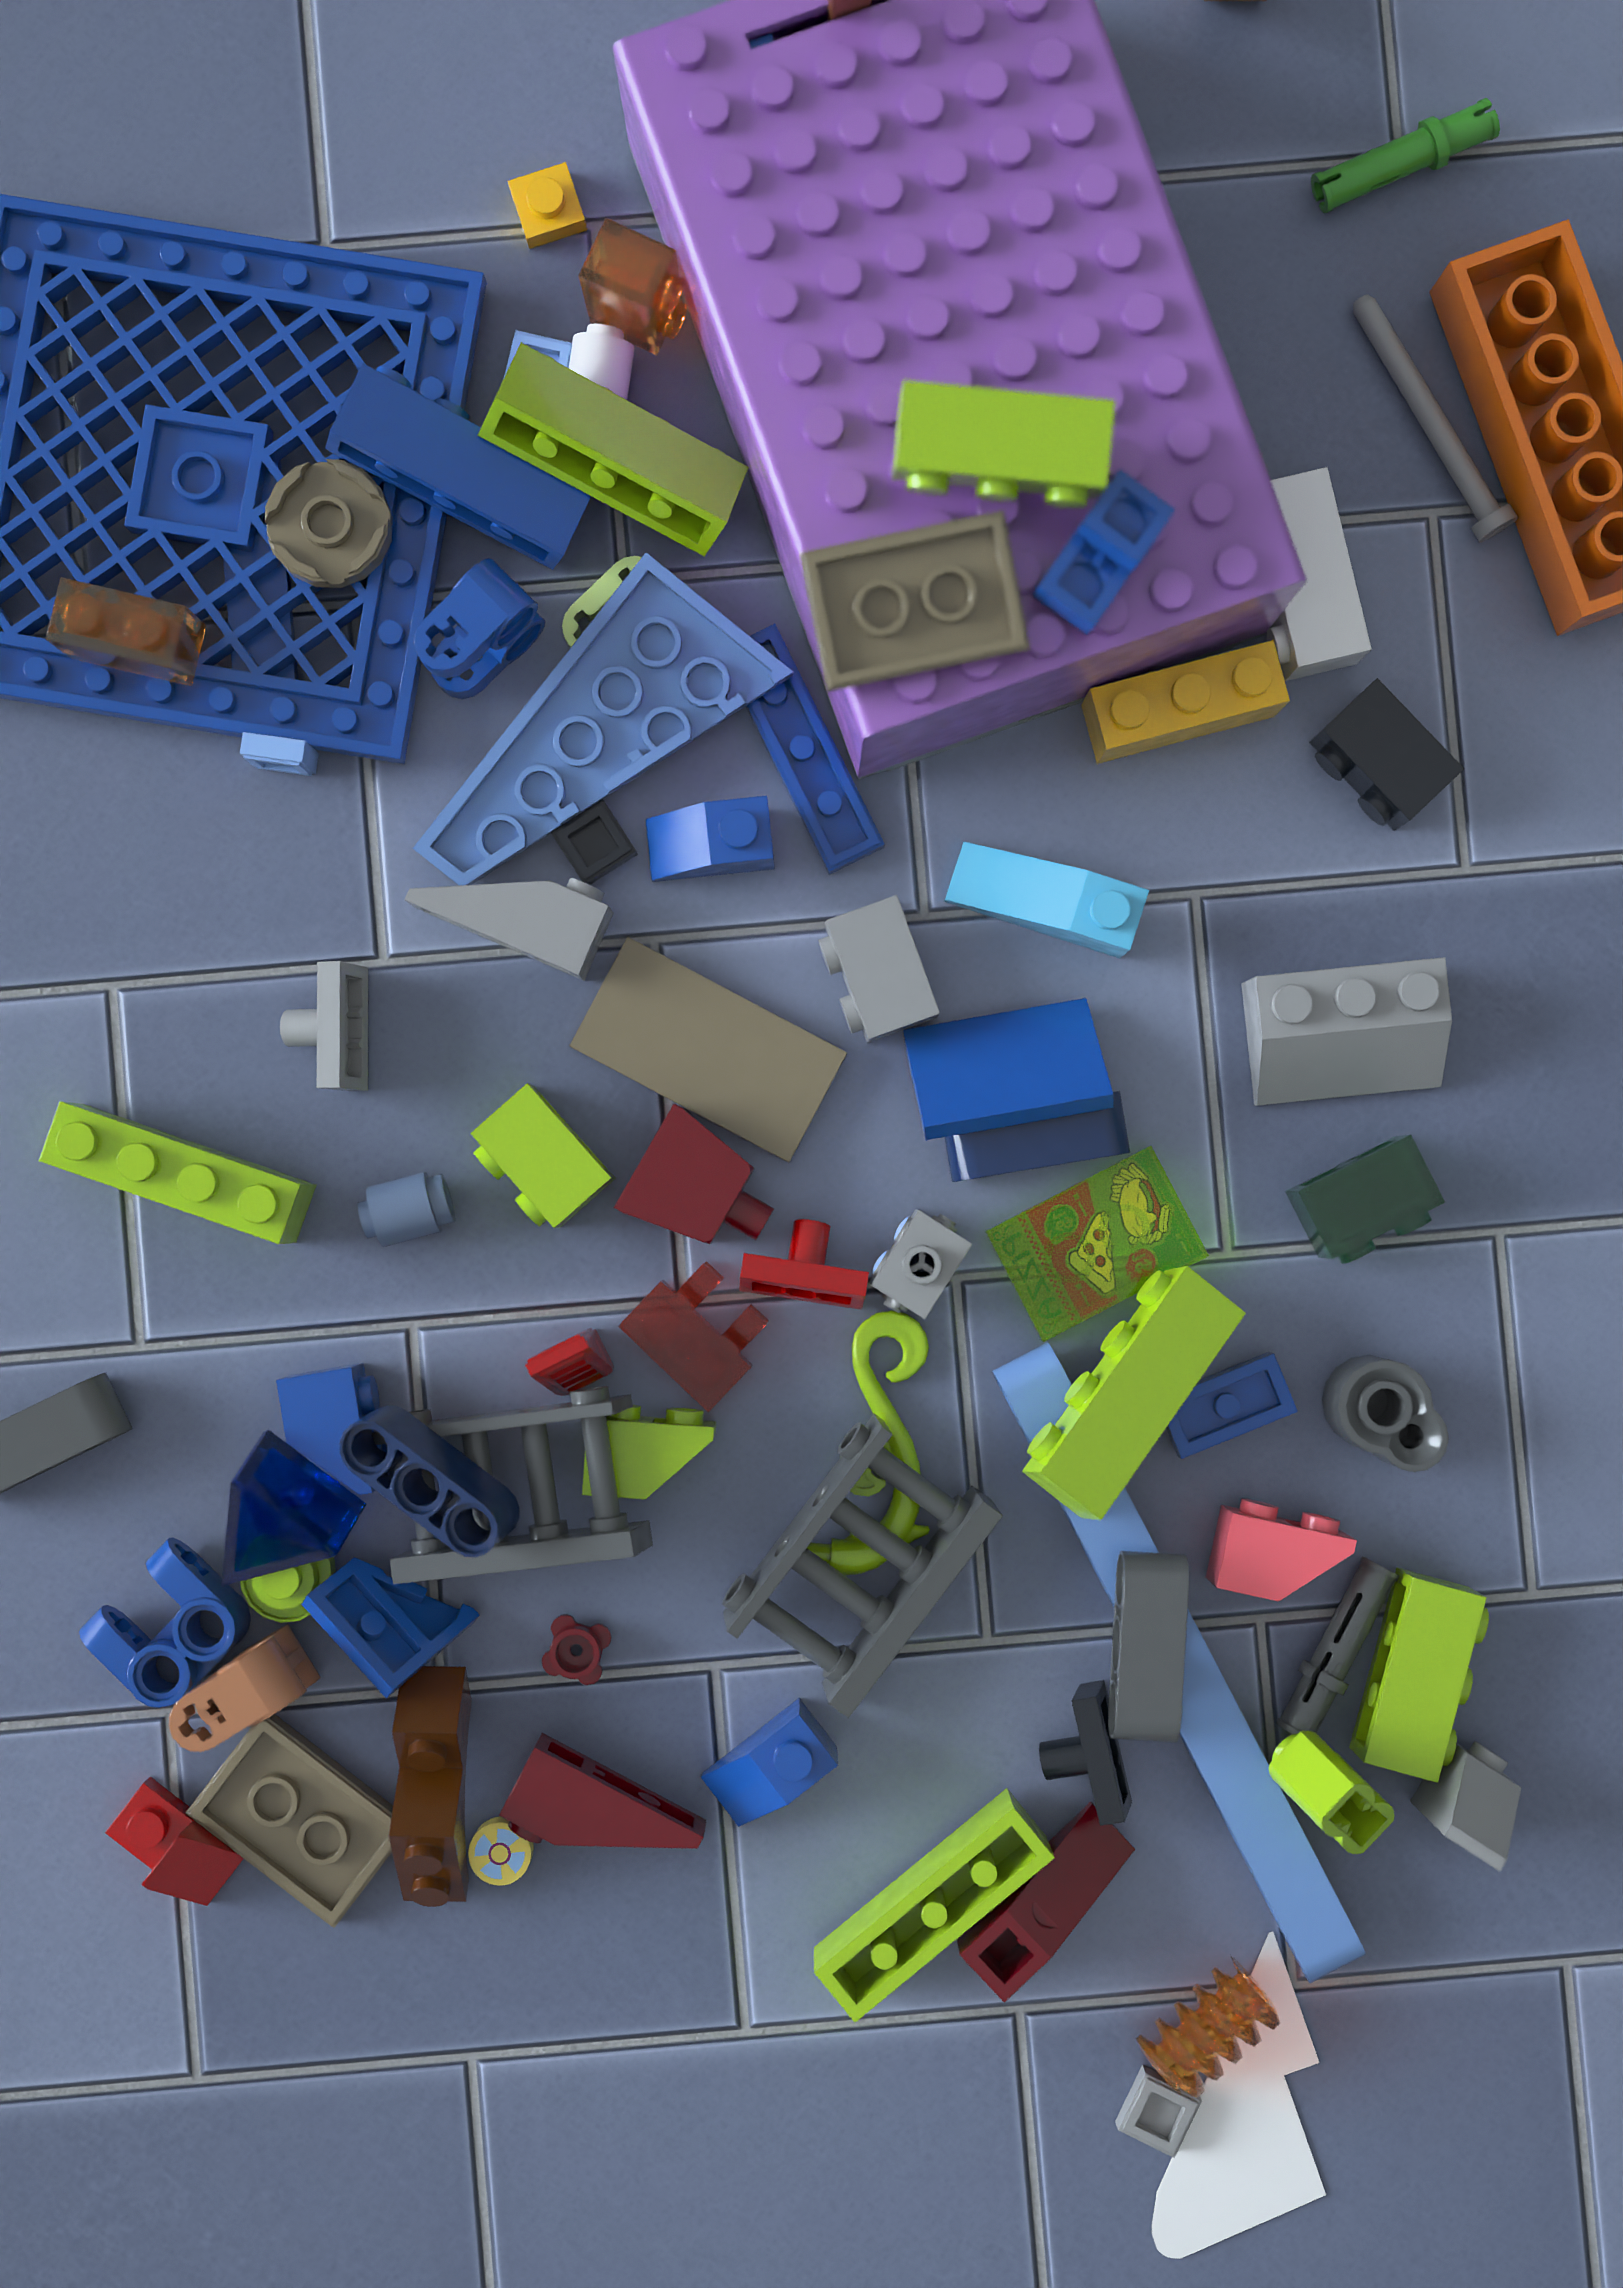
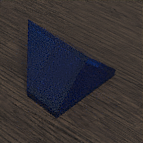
(283, 1513)

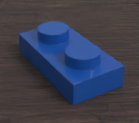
(1231, 1405)

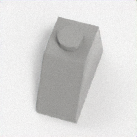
(1473, 1803)

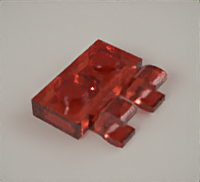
(687, 1344)

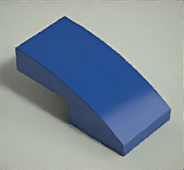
(1103, 552)

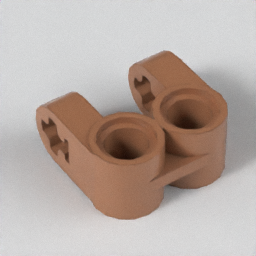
(245, 1691)

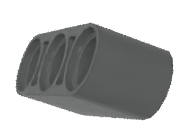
(59, 1430)
(1148, 1646)

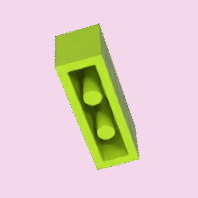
(1002, 442)
(1419, 1675)

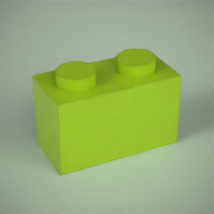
(540, 1157)

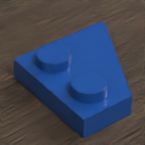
(385, 1625)

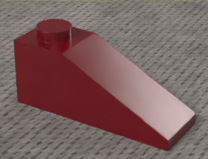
(586, 1804)

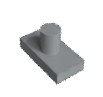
(335, 1027)

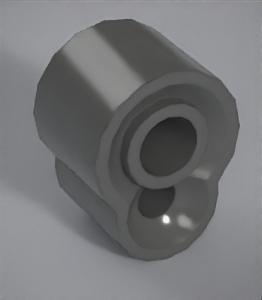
(1385, 1412)

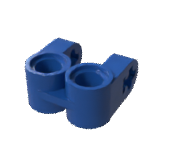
(492, 623)
(133, 1655)

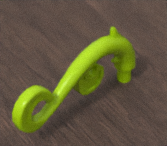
(850, 1554)

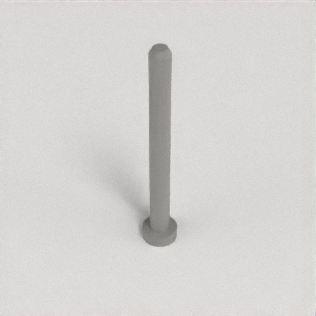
(1490, 516)

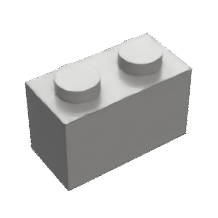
(879, 969)

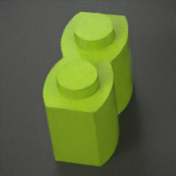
(1330, 1791)

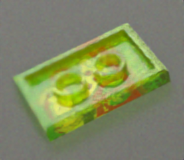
(1095, 1243)

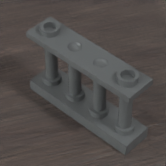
(549, 1538)
(885, 1620)

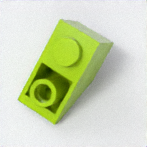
(652, 1448)

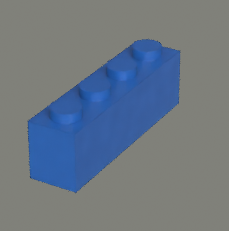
(442, 461)

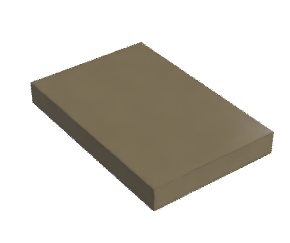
(914, 601)
(297, 1818)

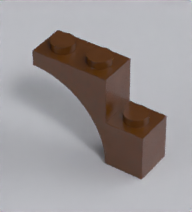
(430, 1787)

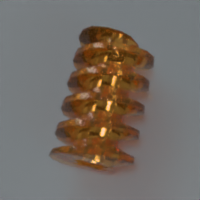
(1210, 2031)

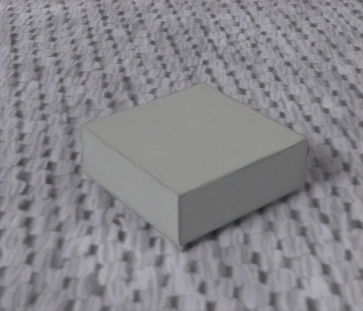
(1157, 2112)

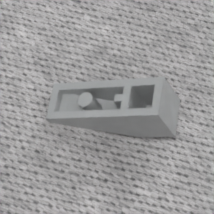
(532, 918)

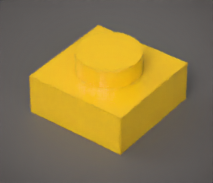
(547, 205)

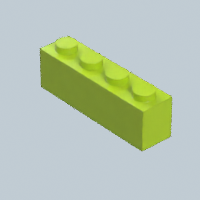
(613, 450)
(177, 1172)
(1132, 1391)
(931, 1905)

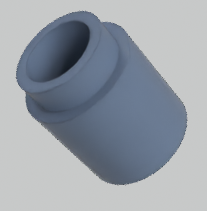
(406, 1208)

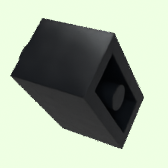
(1385, 756)

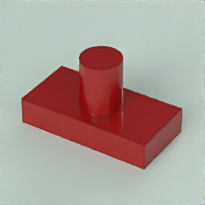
(805, 1272)

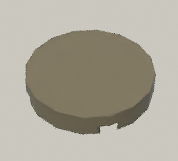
(335, 542)

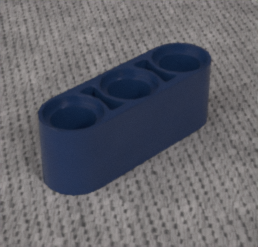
(1039, 1143)
(400, 1480)

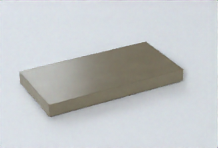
(708, 1049)

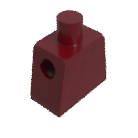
(693, 1183)

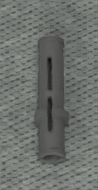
(1338, 1648)

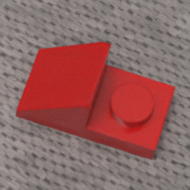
(180, 1852)

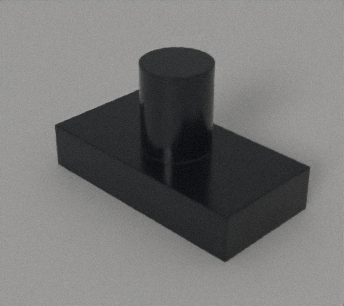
(1091, 1754)

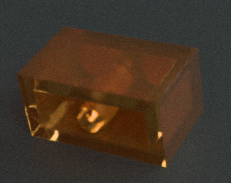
(633, 286)
(126, 631)

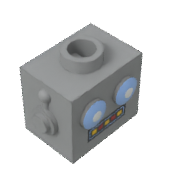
(895, 1275)

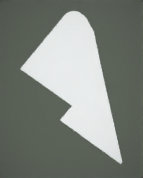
(1246, 2143)

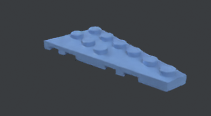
(622, 699)

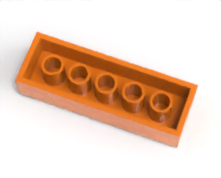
(1548, 409)

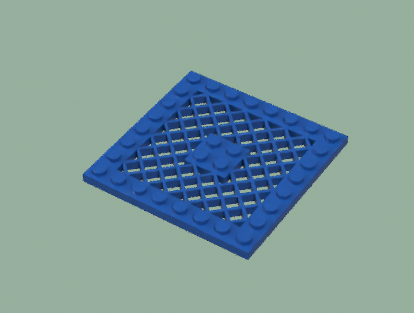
(206, 473)

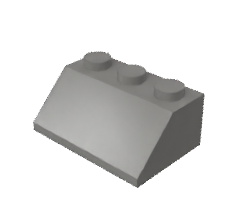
(1347, 1030)

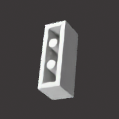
(1325, 619)

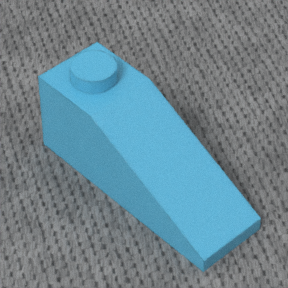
(1048, 898)

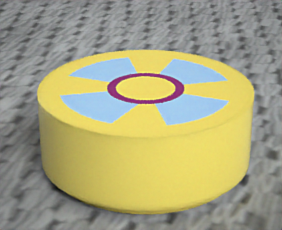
(498, 1853)

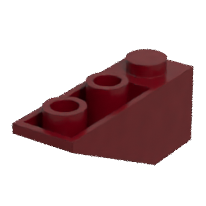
(1041, 1914)

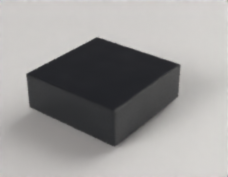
(594, 843)

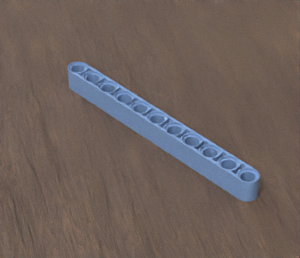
(1210, 1718)

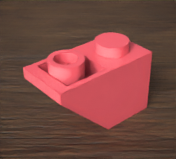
(1271, 1554)

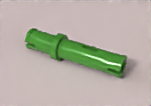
(1425, 147)

